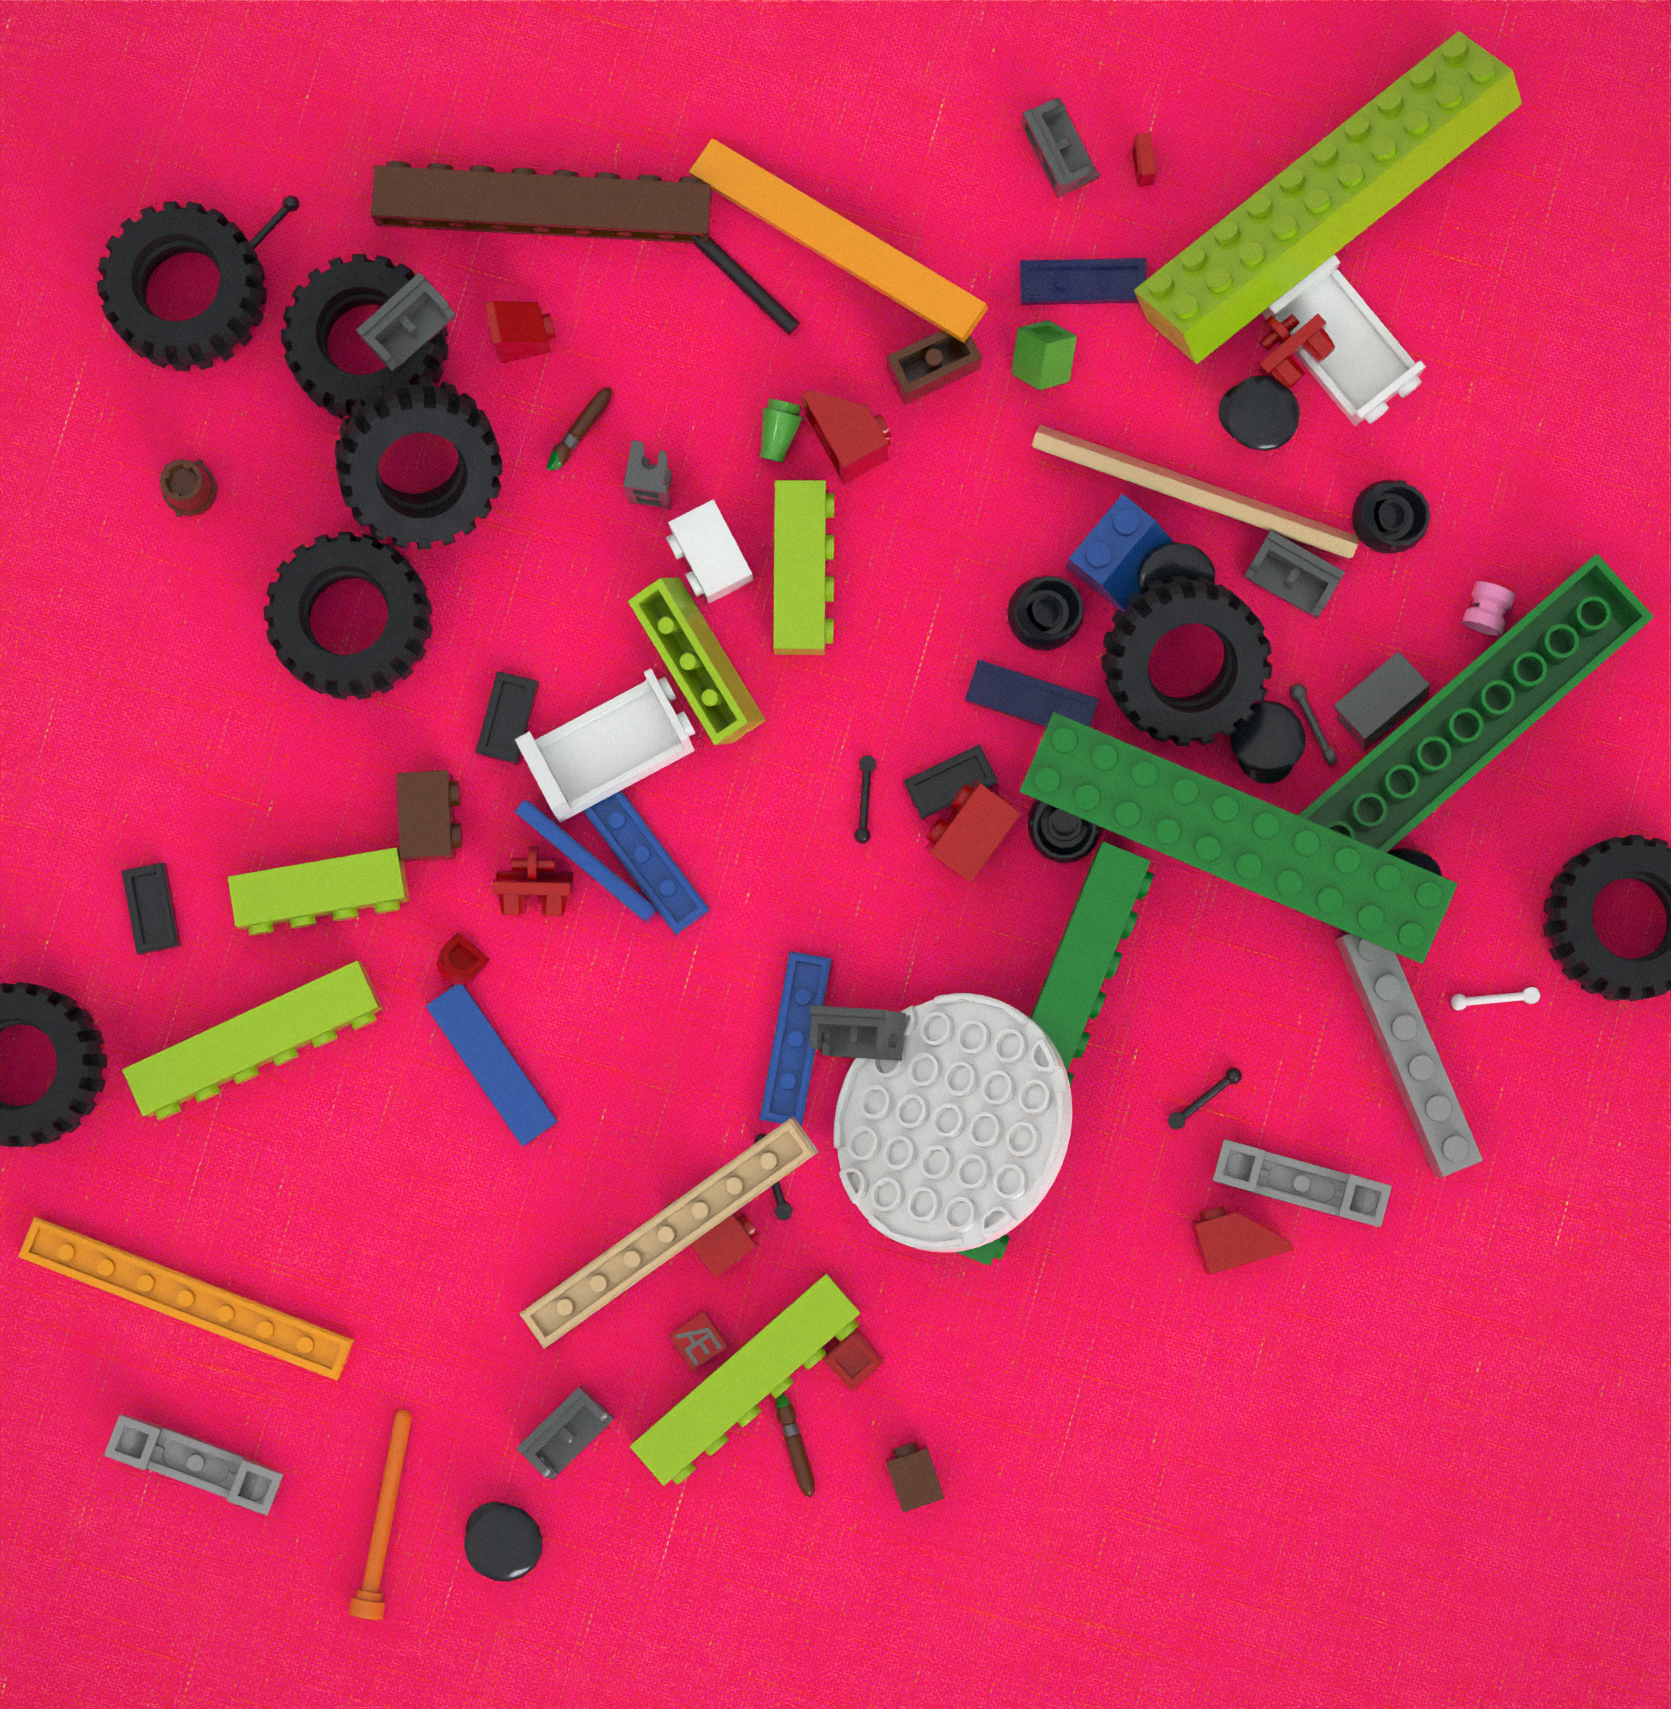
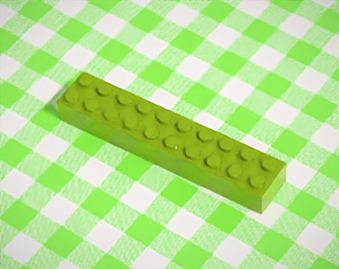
(1328, 196)

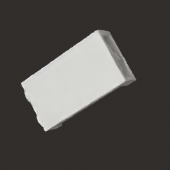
(1367, 358)
(608, 747)

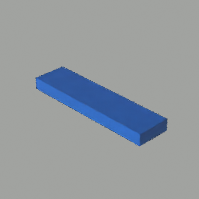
(586, 861)
(647, 861)
(791, 1050)
(491, 1064)

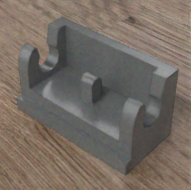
(1058, 147)
(406, 322)
(645, 482)
(1294, 574)
(1382, 700)
(857, 1032)
(565, 1433)

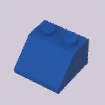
(1114, 551)

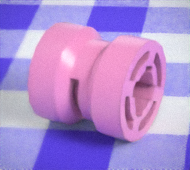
(1489, 605)

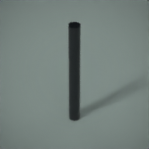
(747, 284)

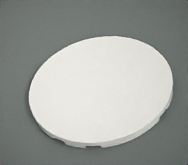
(957, 1131)

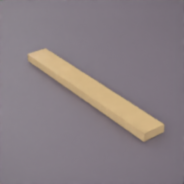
(1195, 491)
(669, 1232)

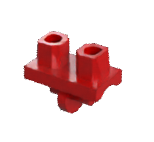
(1310, 337)
(527, 880)

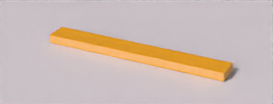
(839, 240)
(186, 1298)

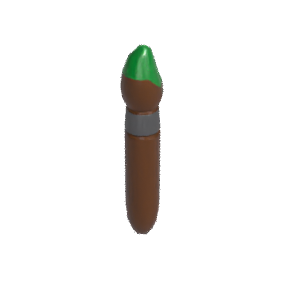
(584, 422)
(787, 1417)

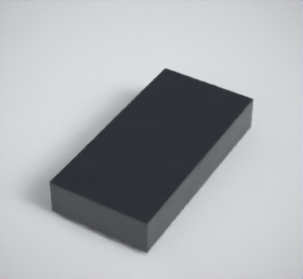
(507, 717)
(936, 786)
(151, 908)

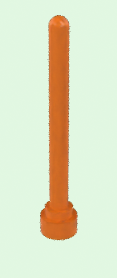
(368, 1599)

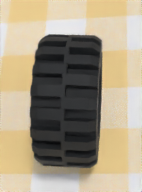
(150, 243)
(317, 310)
(428, 514)
(309, 576)
(1219, 704)
(1572, 925)
(77, 1064)

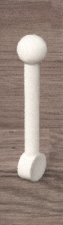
(1529, 995)

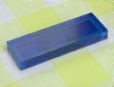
(1080, 281)
(1027, 696)

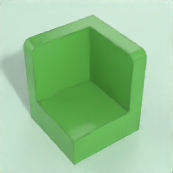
(1043, 354)

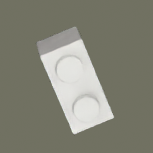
(709, 551)

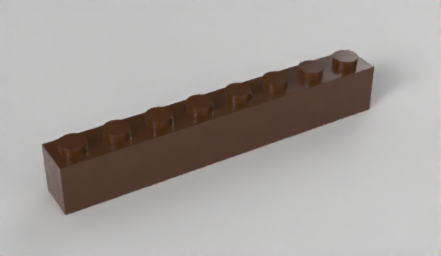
(541, 203)

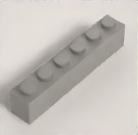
(1410, 1055)

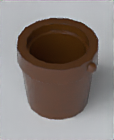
(188, 487)

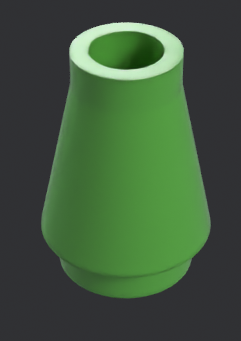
(779, 427)

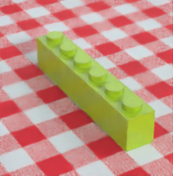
(252, 1040)
(746, 1379)

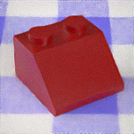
(848, 433)

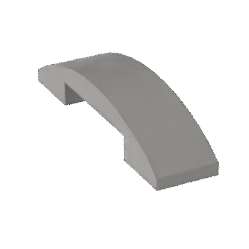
(1302, 1183)
(194, 1462)

